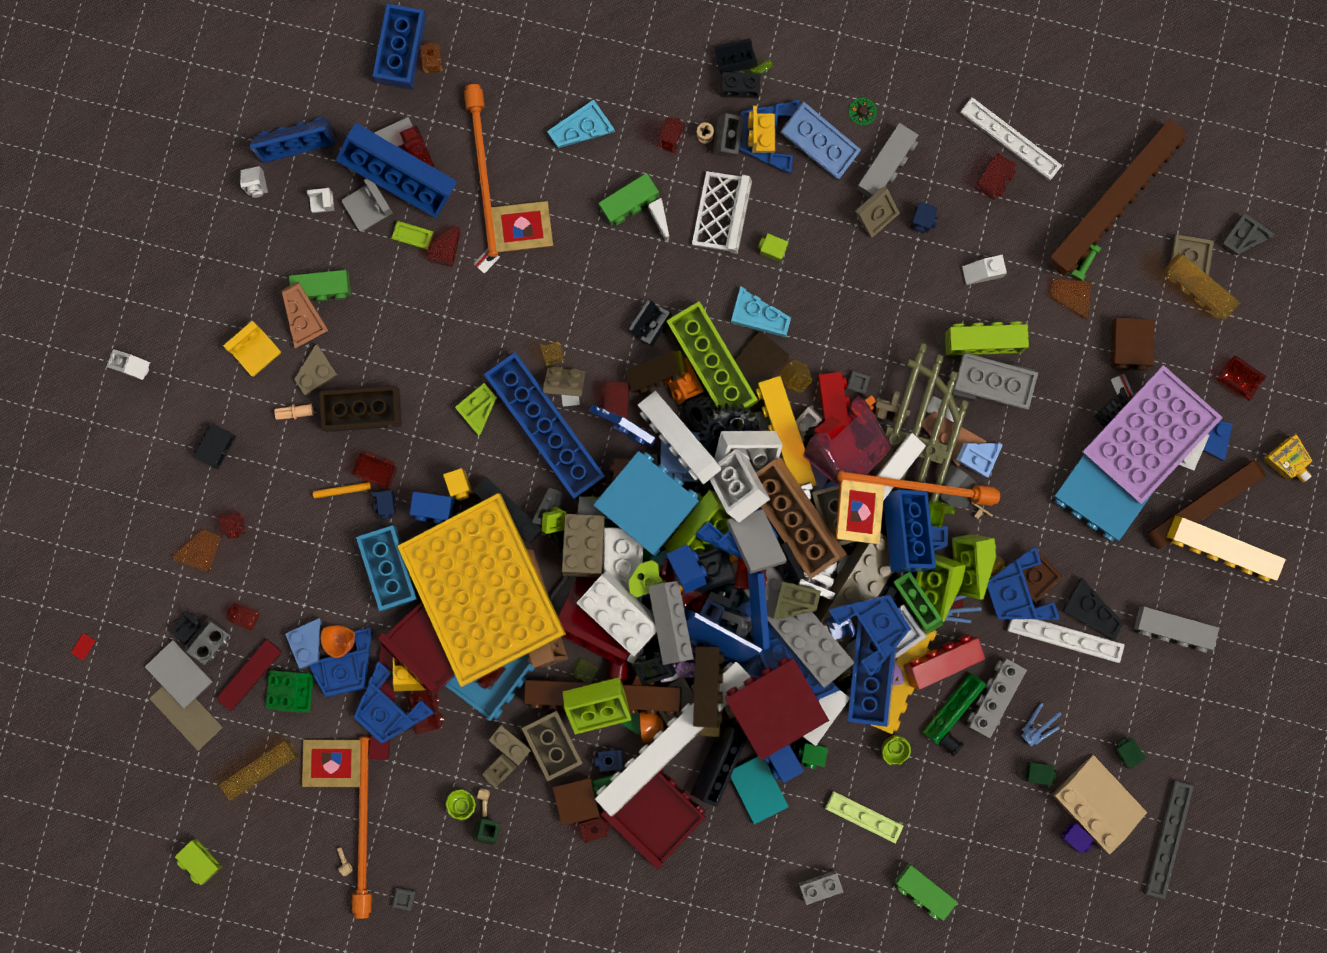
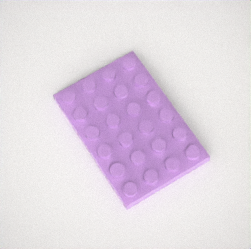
(1152, 434)

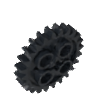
(723, 418)

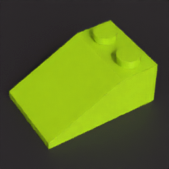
(979, 556)
(942, 583)

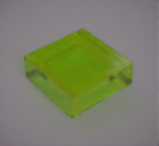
(762, 67)
(585, 671)

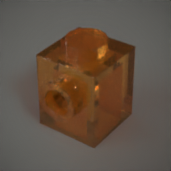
(432, 57)

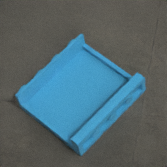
(1098, 500)
(647, 502)
(490, 701)

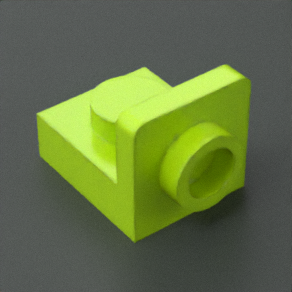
(553, 521)

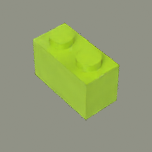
(198, 862)

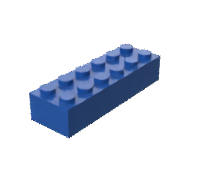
(395, 170)
(870, 694)

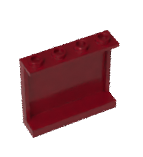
(584, 630)
(419, 650)
(776, 707)
(657, 819)

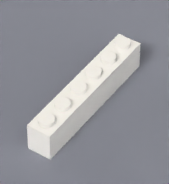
(680, 438)

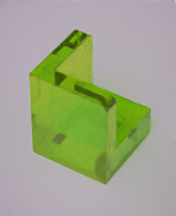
(938, 511)

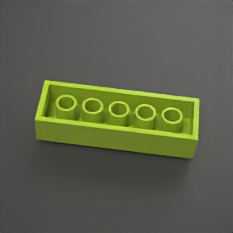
(711, 358)

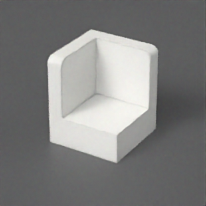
(321, 200)

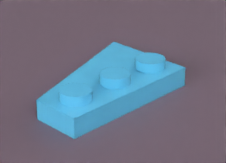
(581, 126)
(758, 315)

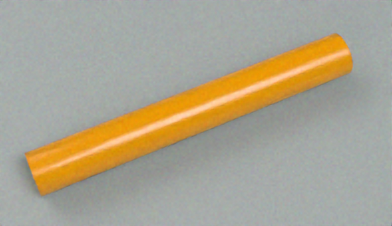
(342, 490)

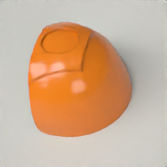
(337, 640)
(650, 726)

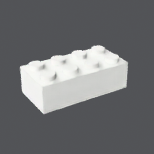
(619, 613)

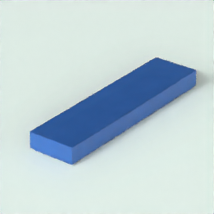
(758, 609)

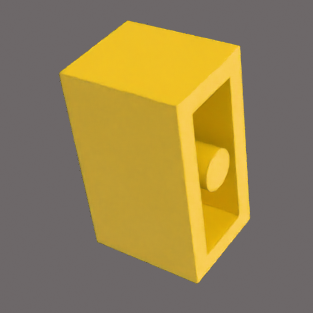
(458, 484)

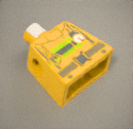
(1290, 459)

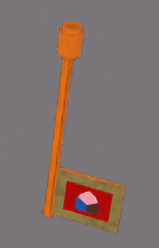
(512, 225)
(863, 496)
(344, 765)

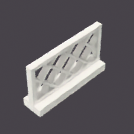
(738, 212)

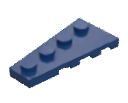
(1218, 440)

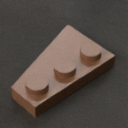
(302, 315)
(964, 436)

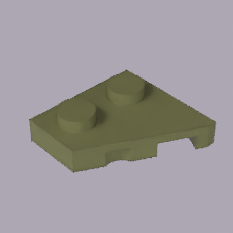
(796, 600)

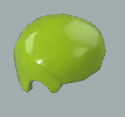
(895, 750)
(460, 804)

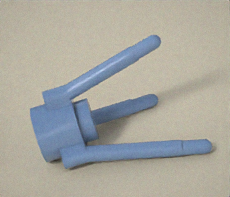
(959, 610)
(1033, 736)

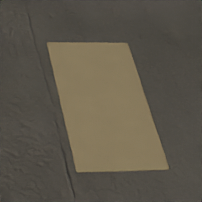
(193, 722)

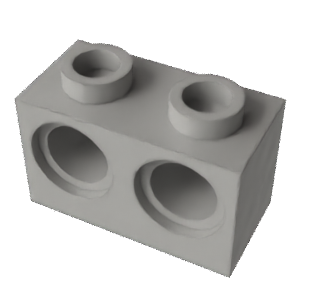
(820, 887)

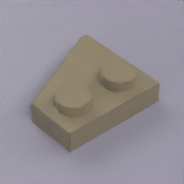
(315, 372)

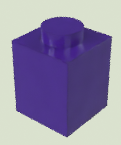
(1077, 838)

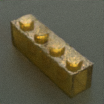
(1201, 286)
(259, 770)

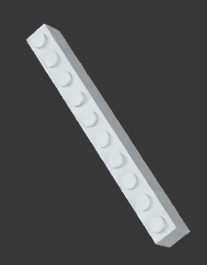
(662, 750)

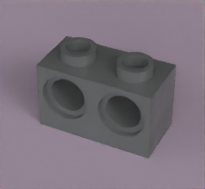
(202, 638)

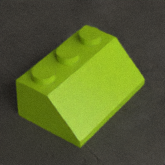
(596, 705)

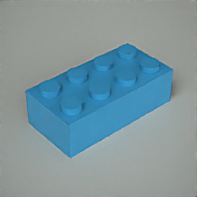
(386, 568)

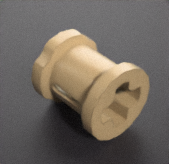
(701, 129)

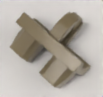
(884, 406)

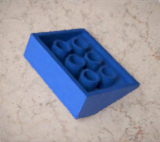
(293, 140)
(712, 635)

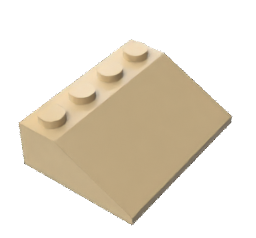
(1099, 804)

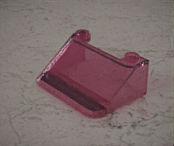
(853, 449)

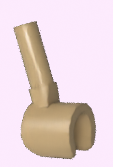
(484, 794)
(346, 868)

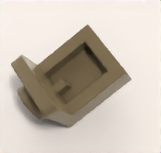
(499, 770)

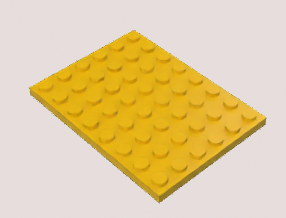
(481, 590)

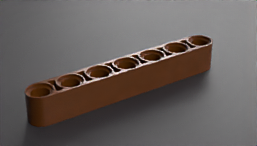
(1210, 500)

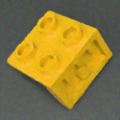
(762, 135)
(252, 348)

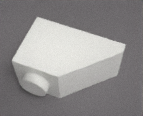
(984, 270)
(128, 364)

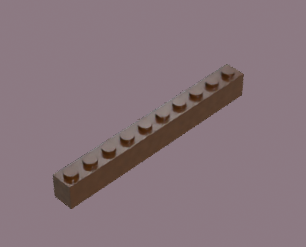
(1117, 196)

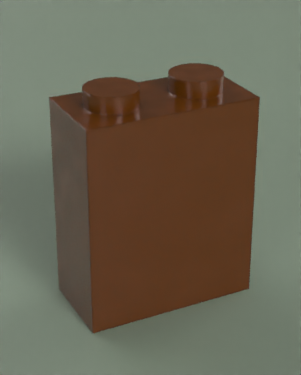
(1132, 343)

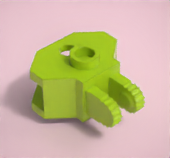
(651, 577)

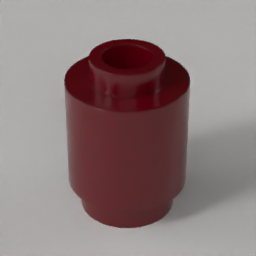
(617, 671)

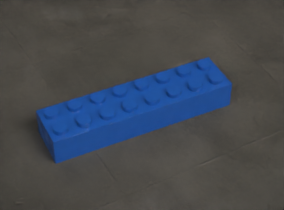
(545, 426)

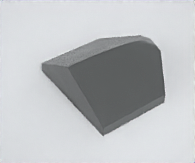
(958, 479)

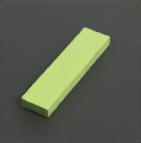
(864, 817)

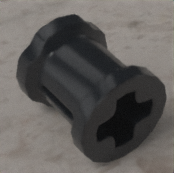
(951, 744)

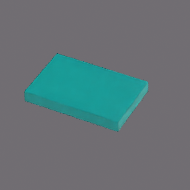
(758, 789)

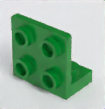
(289, 691)

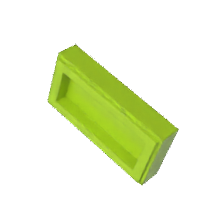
(412, 235)

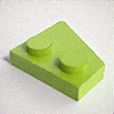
(477, 407)

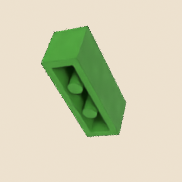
(629, 200)
(324, 285)
(918, 603)
(925, 892)

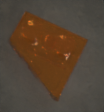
(1073, 295)
(200, 550)

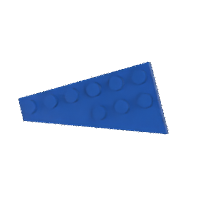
(780, 649)

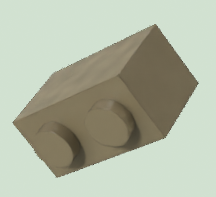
(510, 744)

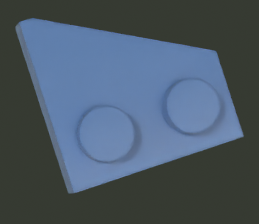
(305, 643)

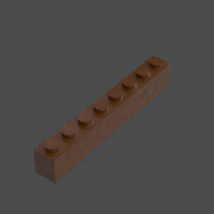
(638, 696)

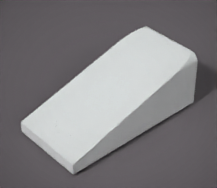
(657, 211)
(808, 419)

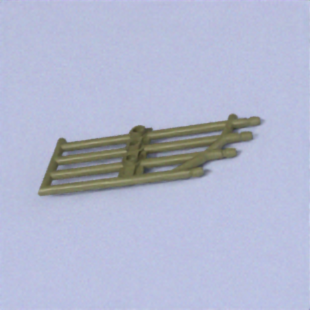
(933, 451)

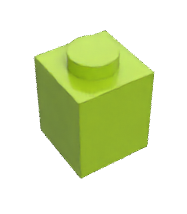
(773, 247)

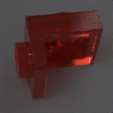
(242, 616)

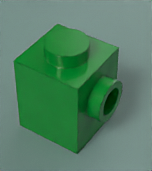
(813, 755)

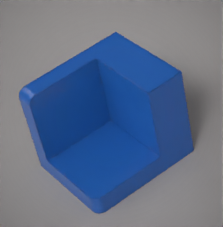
(841, 630)

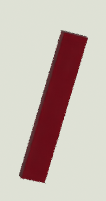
(376, 749)

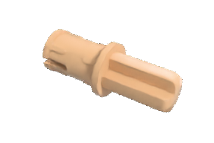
(294, 412)

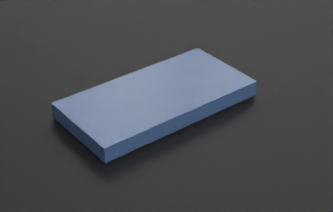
(820, 140)

